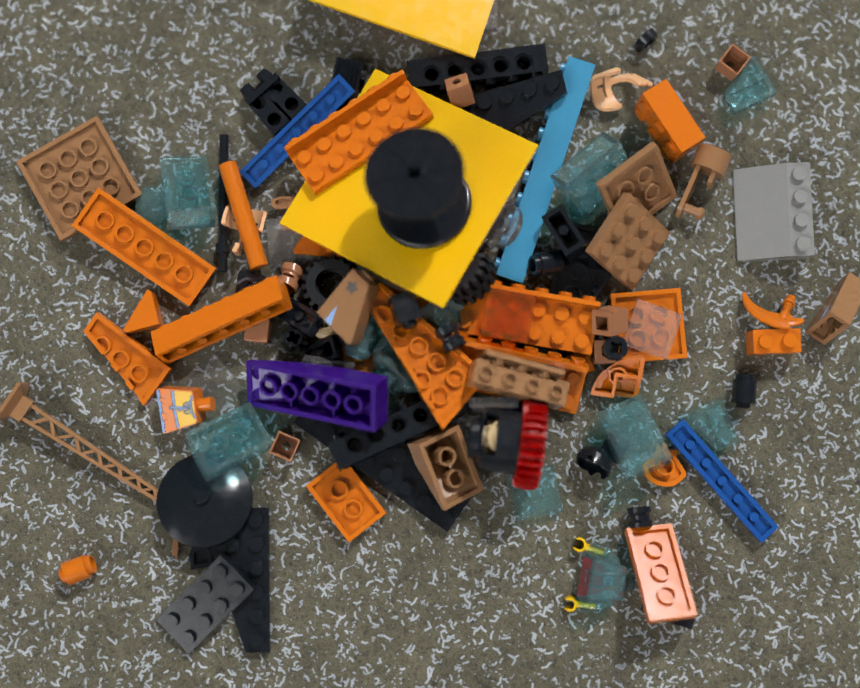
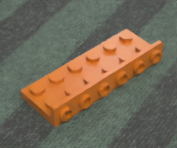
(352, 133)
(557, 320)
(574, 368)

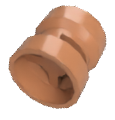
(290, 275)

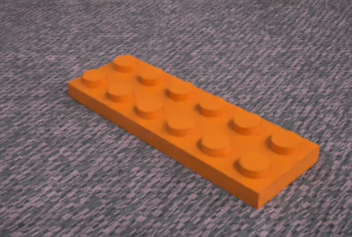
(144, 247)

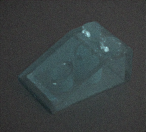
(187, 193)

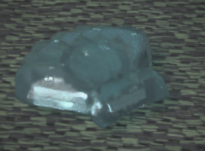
(151, 205)
(439, 317)

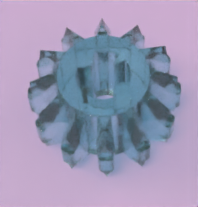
(366, 348)

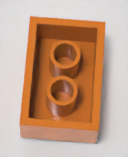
(668, 121)

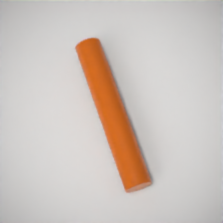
(243, 215)

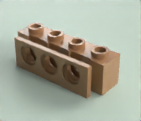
(518, 384)

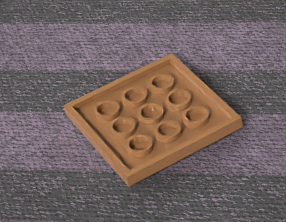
(72, 169)

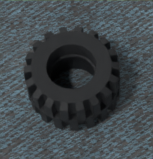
(317, 272)
(475, 280)

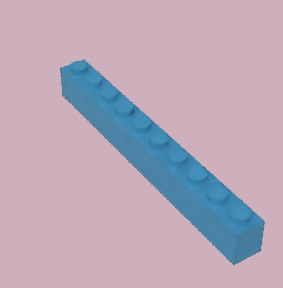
(548, 158)

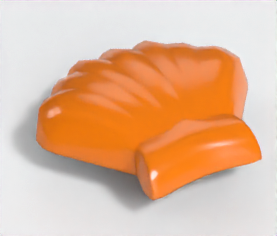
(669, 474)

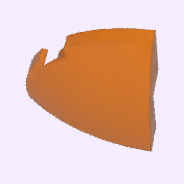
(620, 378)

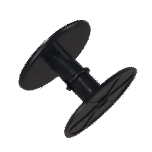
(419, 187)

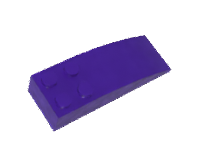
(319, 392)

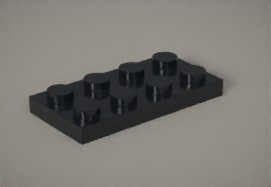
(206, 603)

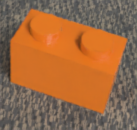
(773, 341)

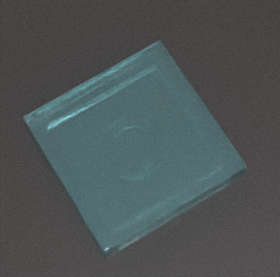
(537, 502)

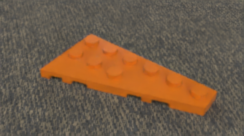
(436, 375)

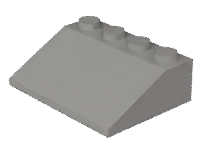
(773, 212)

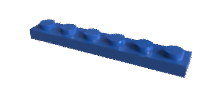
(315, 112)
(721, 481)

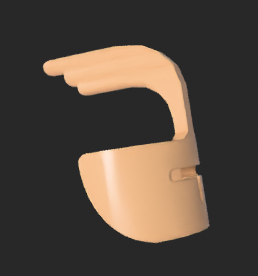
(608, 101)
(228, 221)

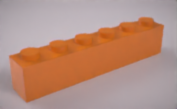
(221, 319)

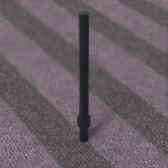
(222, 246)

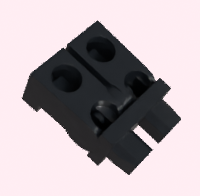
(268, 97)

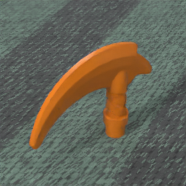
(780, 320)

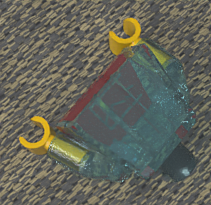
(600, 580)

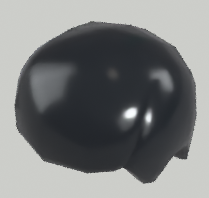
(595, 460)

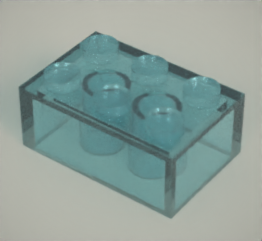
(578, 176)
(633, 438)
(228, 441)

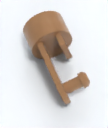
(709, 161)

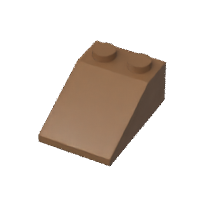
(445, 465)

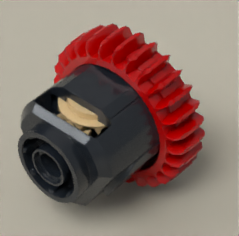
(511, 442)

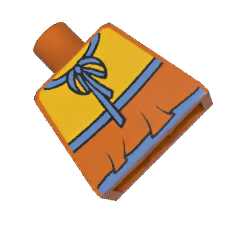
(182, 406)

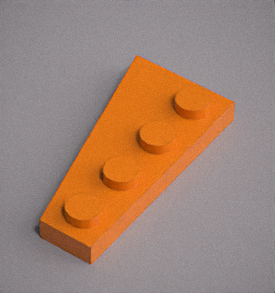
(128, 357)

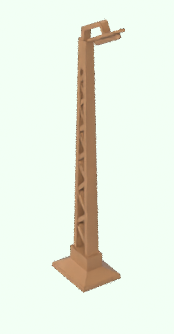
(19, 406)

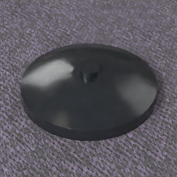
(203, 512)

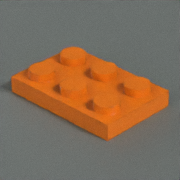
(346, 500)

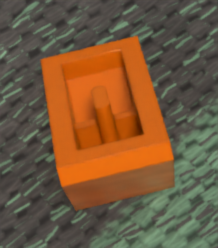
(146, 315)

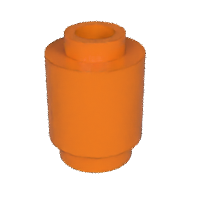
(77, 569)

